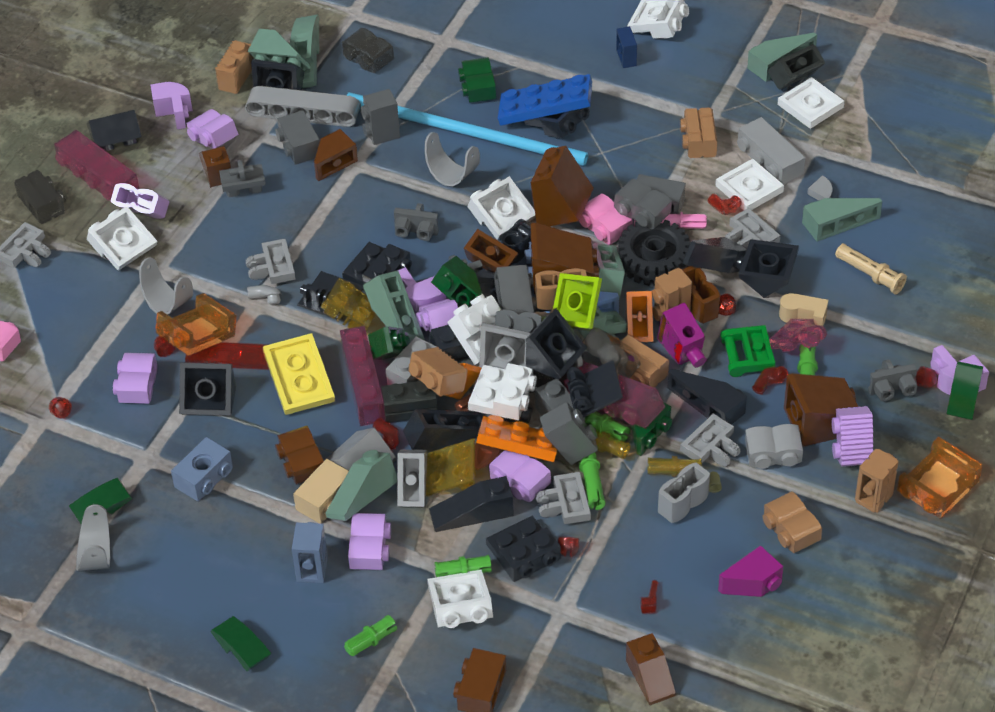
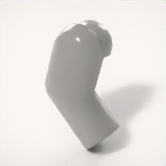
(262, 291)

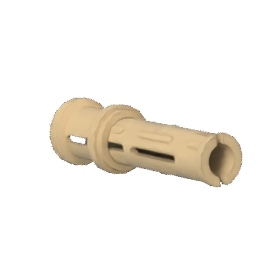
(880, 273)

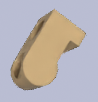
(803, 307)

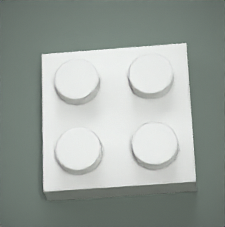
(810, 102)
(751, 184)

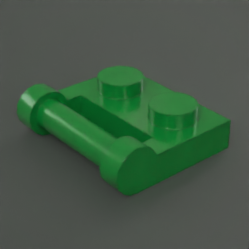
(755, 346)

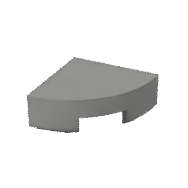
(820, 189)

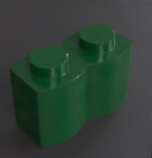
(477, 79)

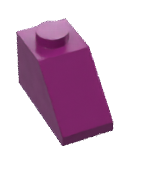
(752, 575)

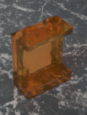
(199, 327)
(940, 478)

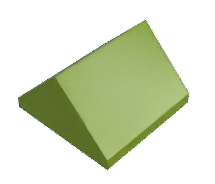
(578, 299)

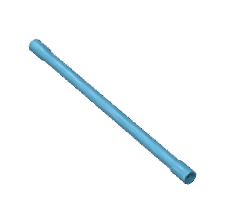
(478, 132)

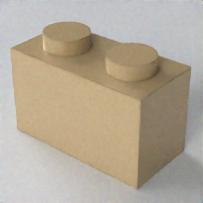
(319, 490)

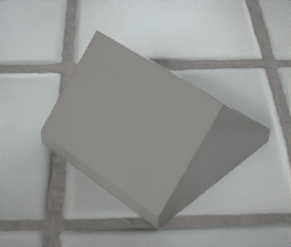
(502, 346)
(357, 445)

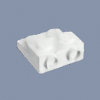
(659, 17)
(500, 206)
(121, 238)
(468, 322)
(503, 391)
(460, 598)

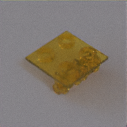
(350, 302)
(451, 468)

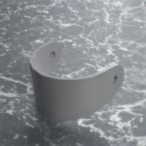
(444, 168)
(158, 293)
(94, 540)

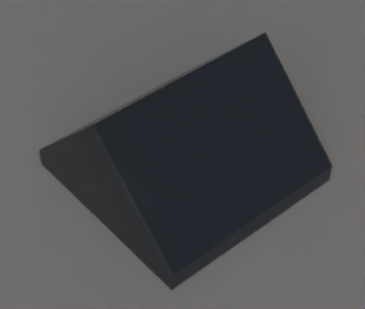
(277, 75)
(768, 265)
(553, 346)
(206, 388)

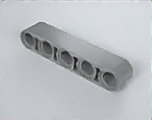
(318, 107)

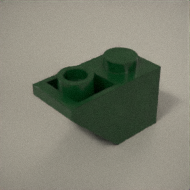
(457, 282)
(388, 342)
(646, 437)

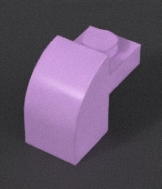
(172, 99)
(421, 292)
(945, 368)

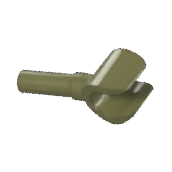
(715, 483)

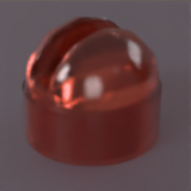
(727, 304)
(163, 347)
(926, 377)
(63, 404)
(569, 544)

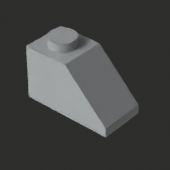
(412, 478)

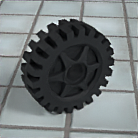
(652, 252)

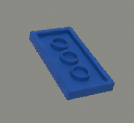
(545, 99)

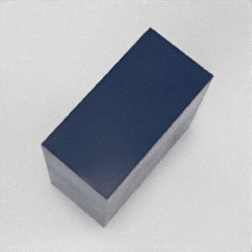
(626, 47)

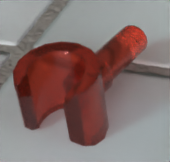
(648, 604)

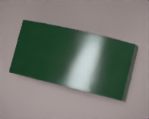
(964, 390)
(110, 495)
(241, 641)

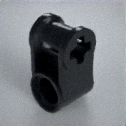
(518, 238)

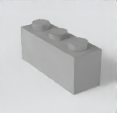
(771, 150)

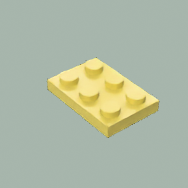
(298, 374)

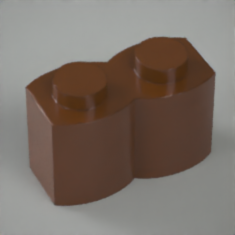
(704, 296)
(299, 452)

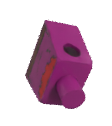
(682, 336)

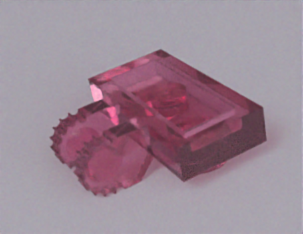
(797, 332)

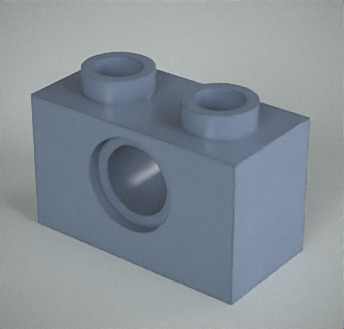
(202, 469)
(309, 552)

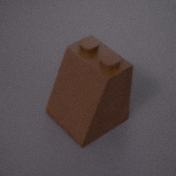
(559, 188)
(561, 250)
(813, 403)

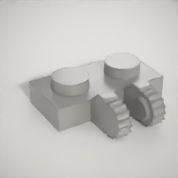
(750, 226)
(21, 244)
(273, 262)
(707, 440)
(571, 499)

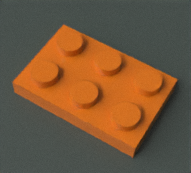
(515, 437)

